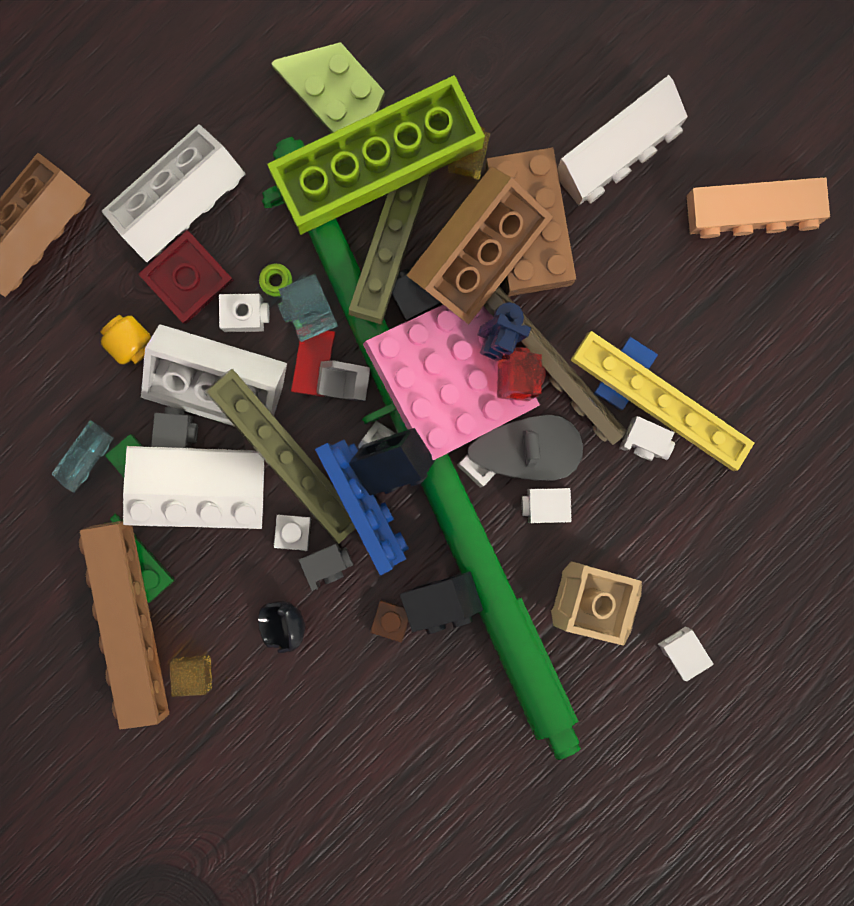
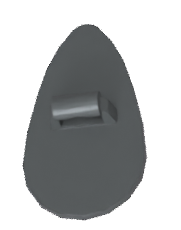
(530, 449)

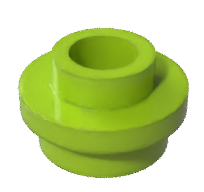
(270, 271)

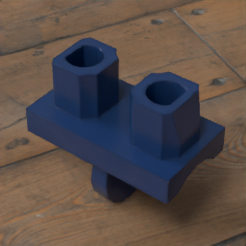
(503, 331)

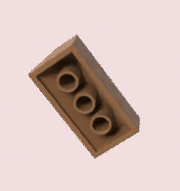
(33, 216)
(480, 244)

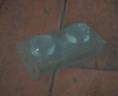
(82, 456)

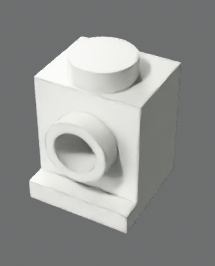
(648, 439)

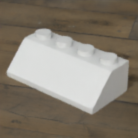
(622, 142)
(173, 193)
(185, 365)
(193, 487)

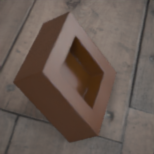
(390, 621)

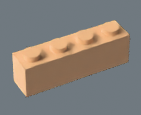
(758, 206)

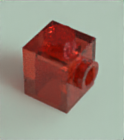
(520, 375)

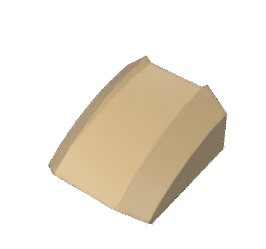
(596, 603)

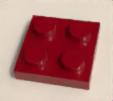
(185, 277)

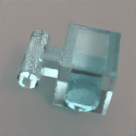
(306, 307)

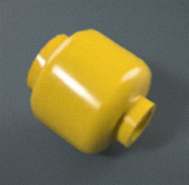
(125, 339)

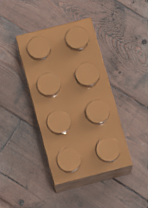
(549, 258)

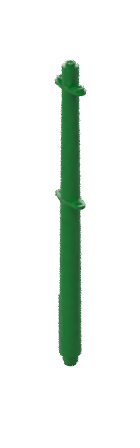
(502, 613)

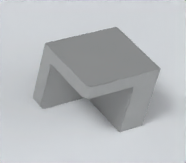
(343, 380)

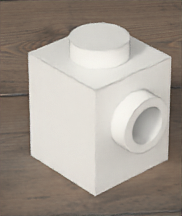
(242, 312)

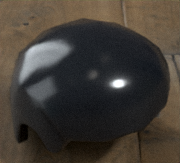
(281, 626)

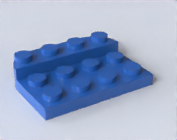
(364, 510)

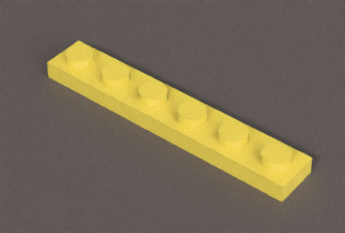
(662, 401)

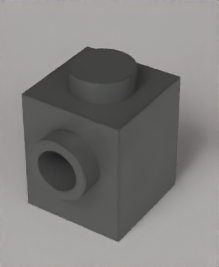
(174, 429)

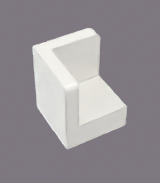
(686, 653)

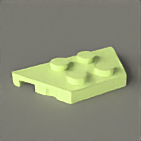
(331, 85)

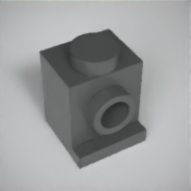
(326, 565)

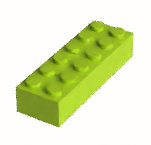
(377, 154)

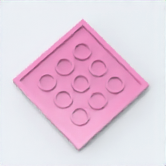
(442, 379)

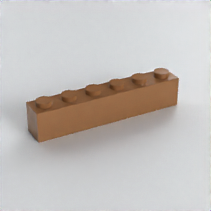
(124, 624)

